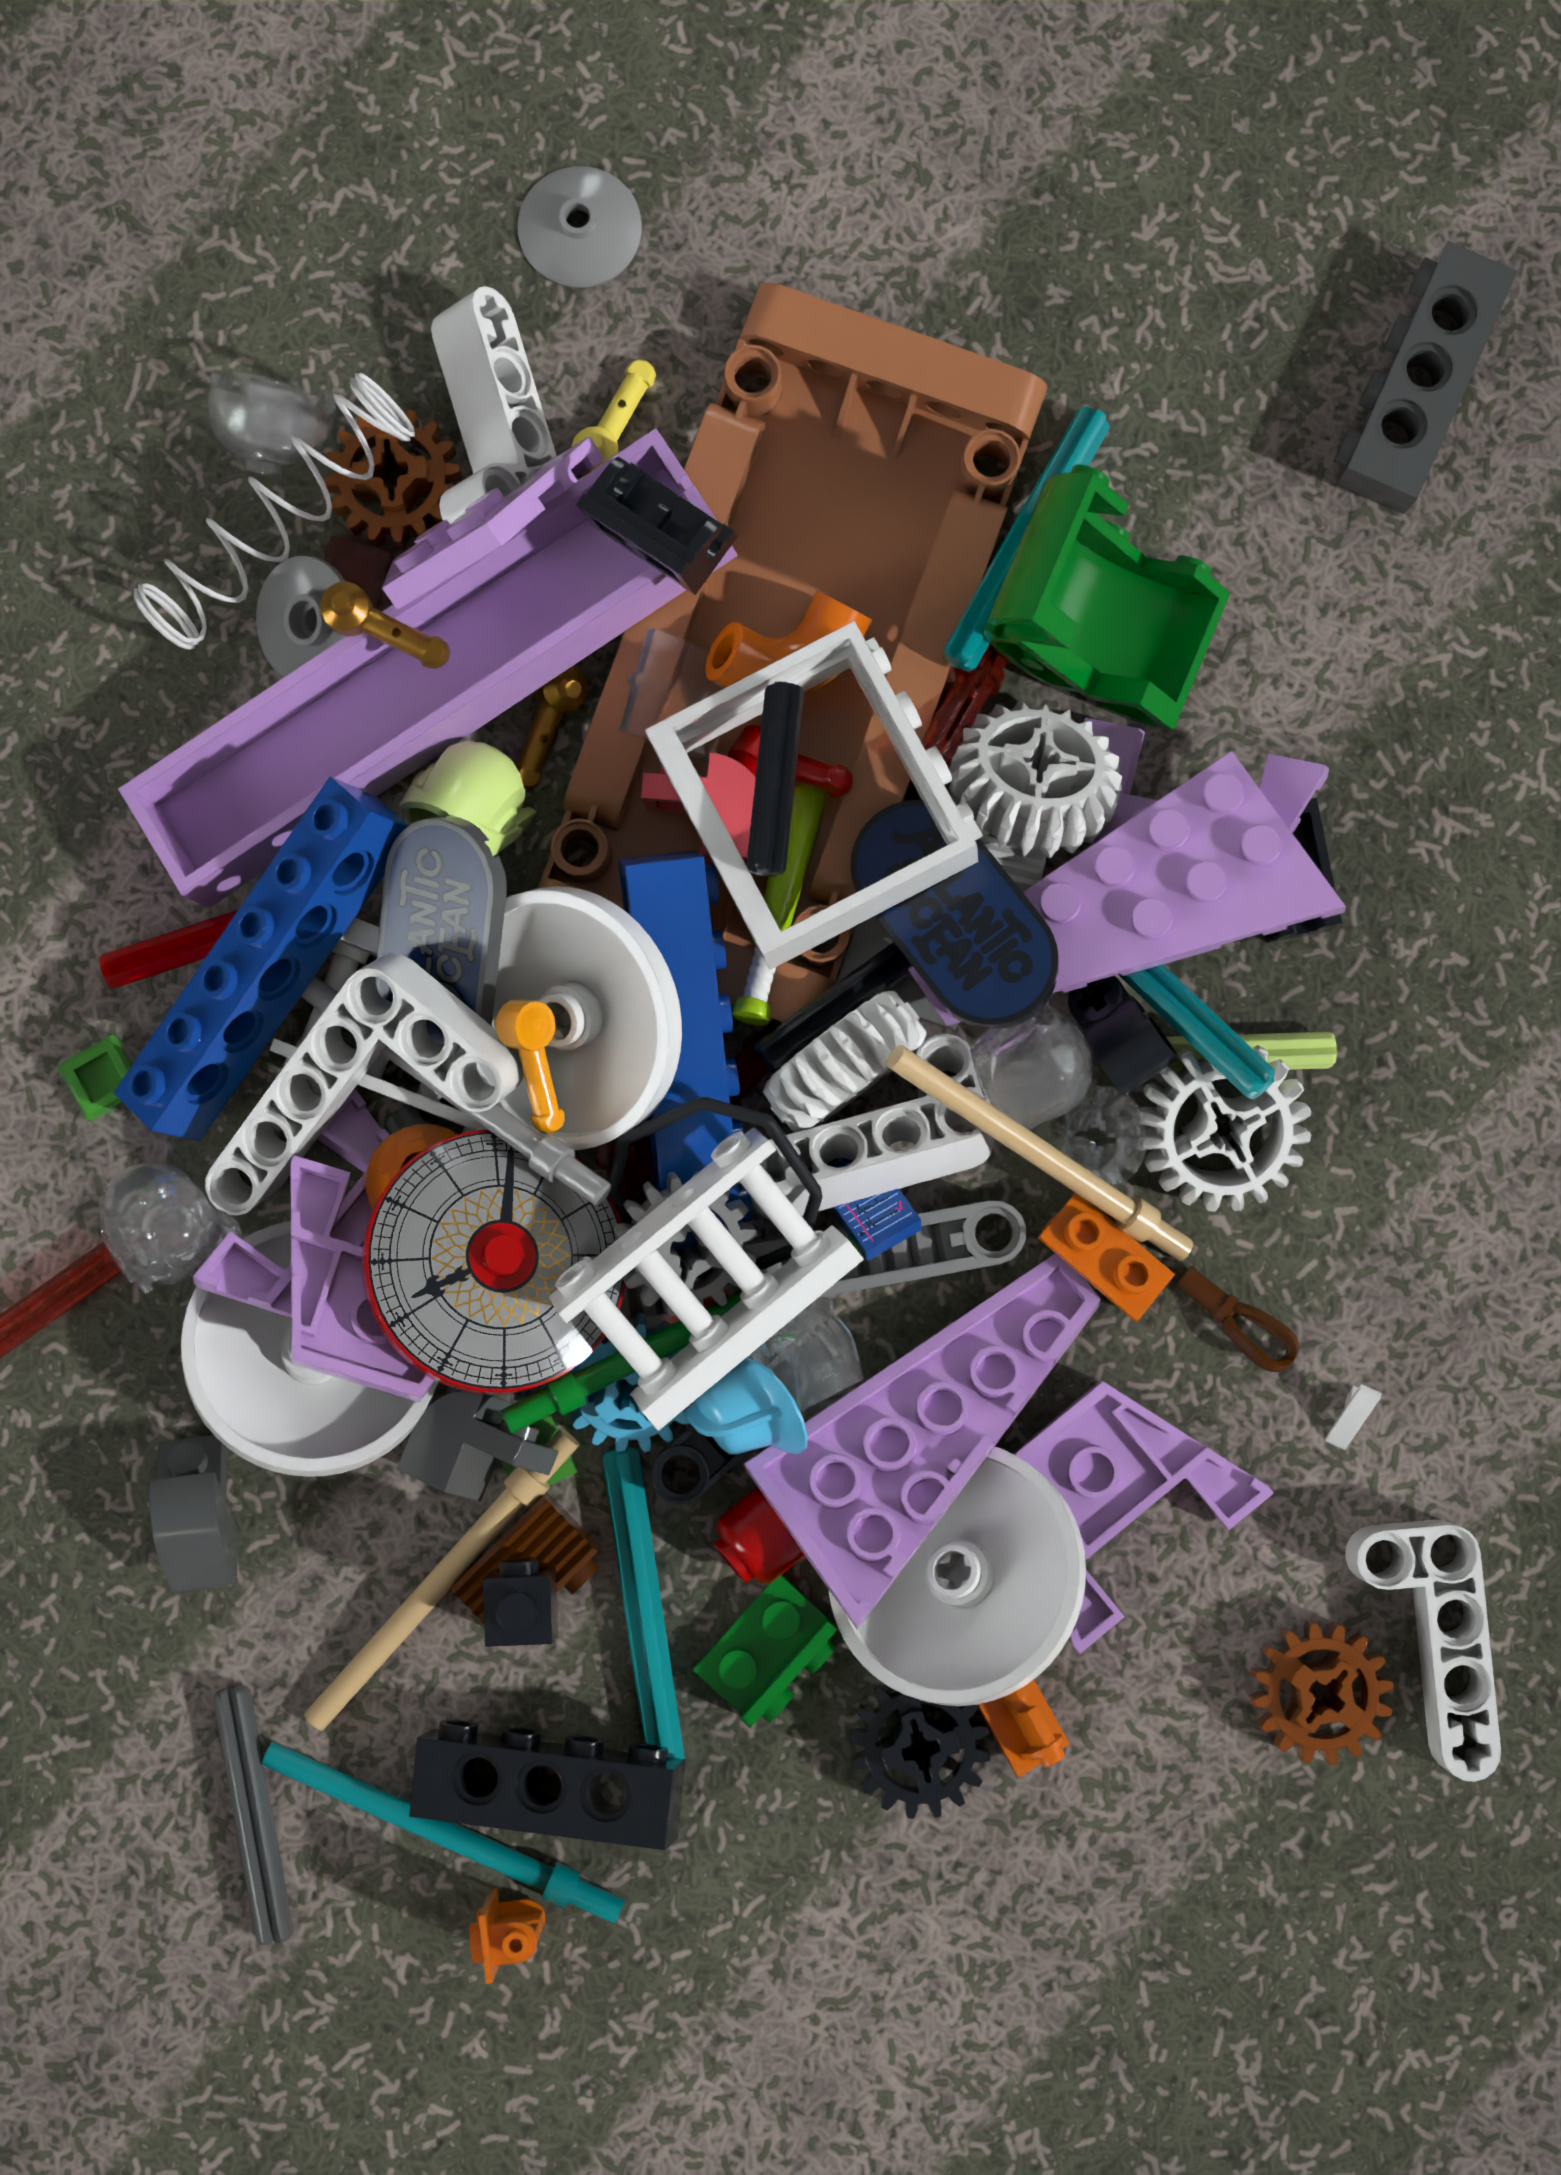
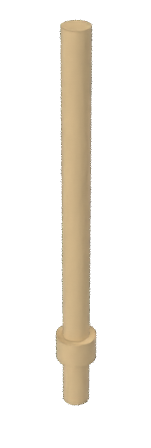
(1132, 1214)
(522, 1489)

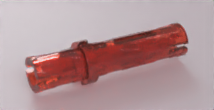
(964, 702)

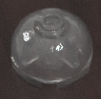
(260, 415)

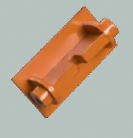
(1106, 1256)
(1025, 1729)
(505, 1932)

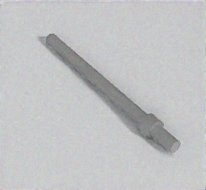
(546, 1154)

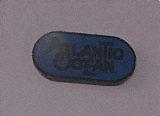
(967, 935)

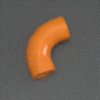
(743, 651)

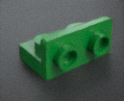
(767, 1650)

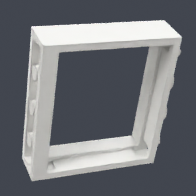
(898, 717)

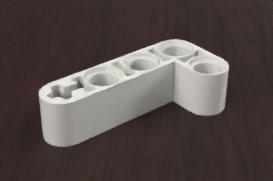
(490, 398)
(868, 1136)
(1441, 1650)

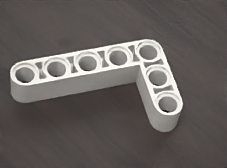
(340, 1068)

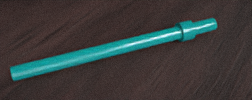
(559, 1884)

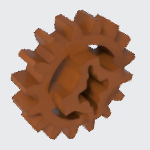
(418, 478)
(1337, 1672)

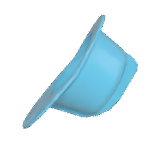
(749, 1412)

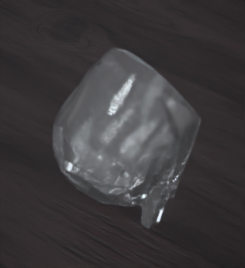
(1034, 1067)
(160, 1224)
(813, 1358)

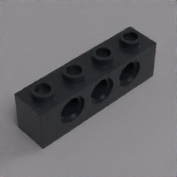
(449, 1792)

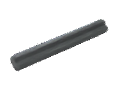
(253, 1815)

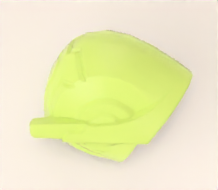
(475, 785)

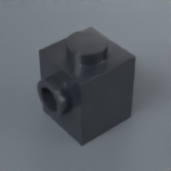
(520, 1604)

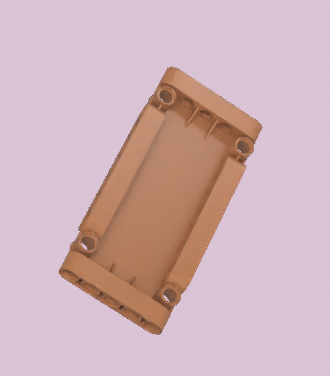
(841, 485)

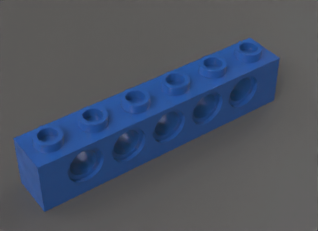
(262, 962)

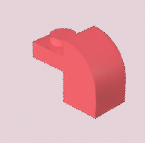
(730, 789)

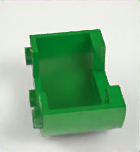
(1098, 612)

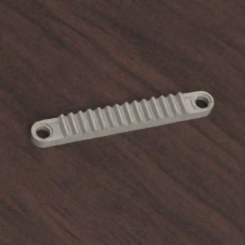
(941, 1247)

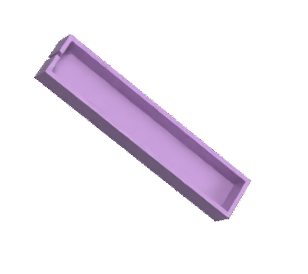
(377, 714)

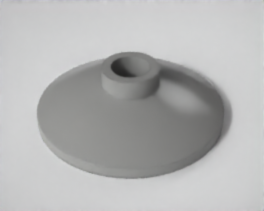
(583, 254)
(290, 612)

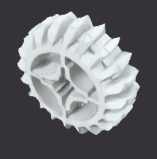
(1036, 778)
(843, 1062)
(1201, 1133)

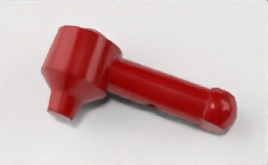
(834, 779)

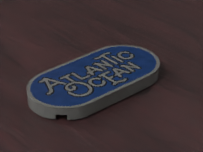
(445, 910)

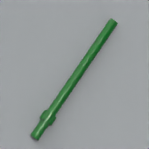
(570, 1389)

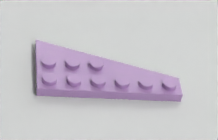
(1177, 883)
(915, 1433)

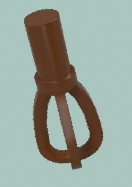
(1225, 1306)

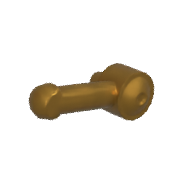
(351, 613)
(558, 695)

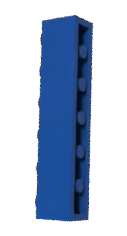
(671, 903)

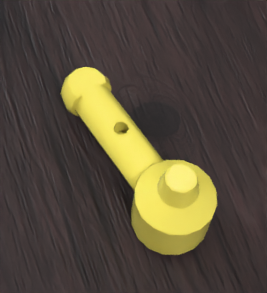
(638, 377)

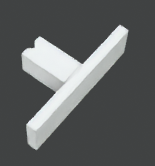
(1357, 1408)

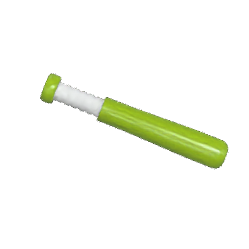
(782, 898)

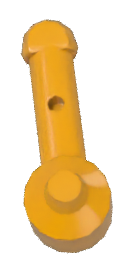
(530, 1028)

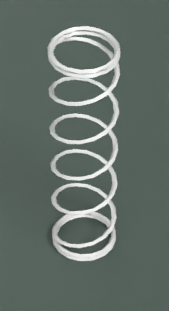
(387, 418)

